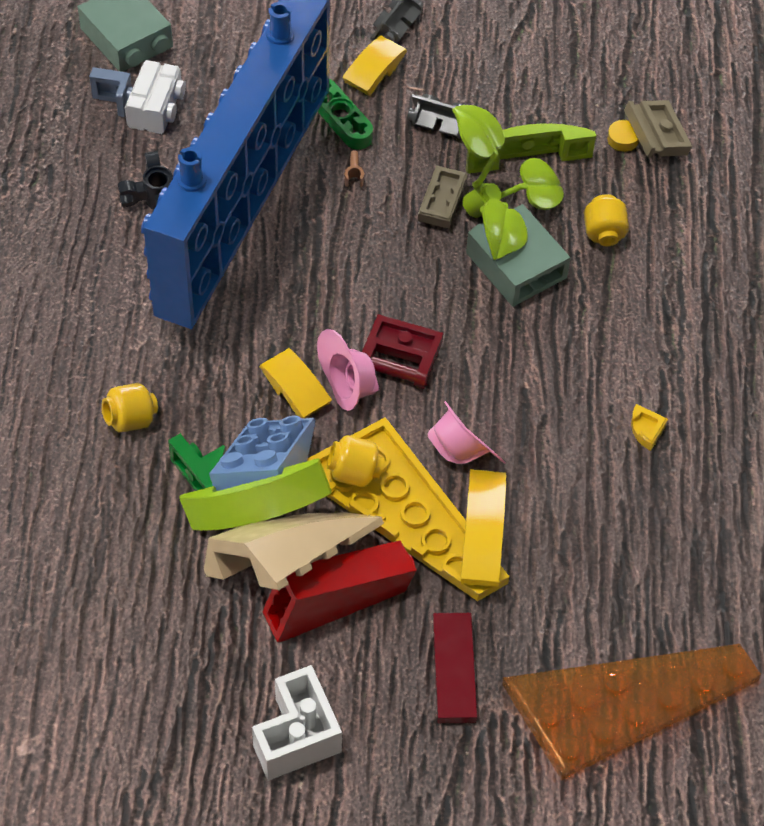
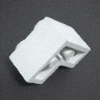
(303, 731)

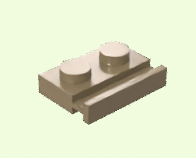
(658, 128)

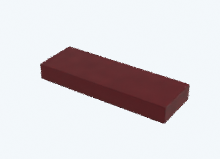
(454, 668)

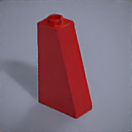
(338, 588)

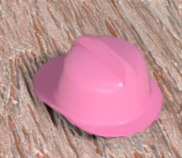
(347, 370)
(456, 441)

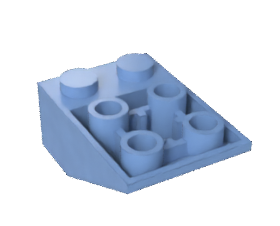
(263, 451)

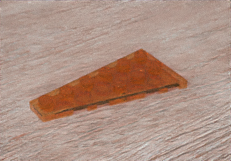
(608, 706)

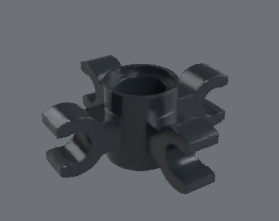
(154, 180)

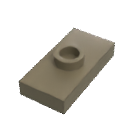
(442, 197)

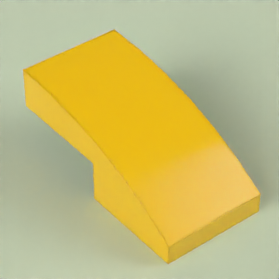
(373, 63)
(296, 383)

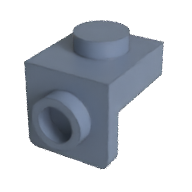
(111, 86)

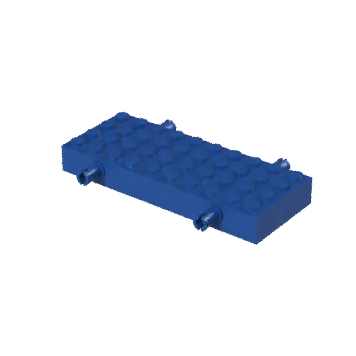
(236, 160)

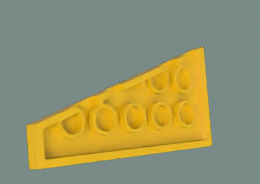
(410, 507)

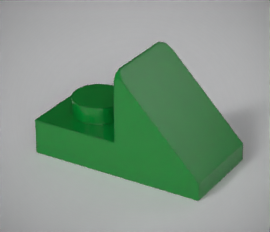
(191, 462)

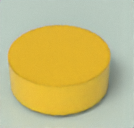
(622, 136)

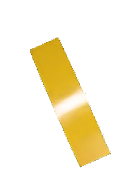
(484, 528)

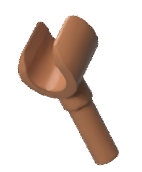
(354, 170)

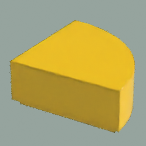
(647, 426)

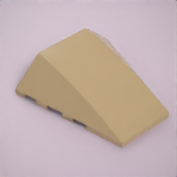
(284, 545)

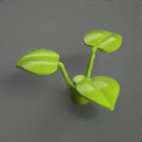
(503, 226)

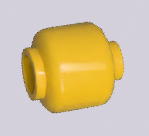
(606, 220)
(129, 407)
(354, 461)

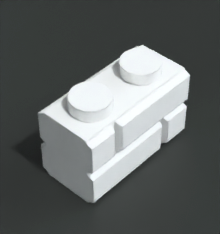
(154, 97)

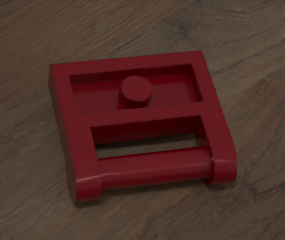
(405, 342)

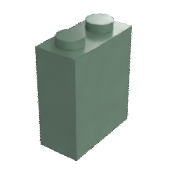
(125, 30)
(525, 271)

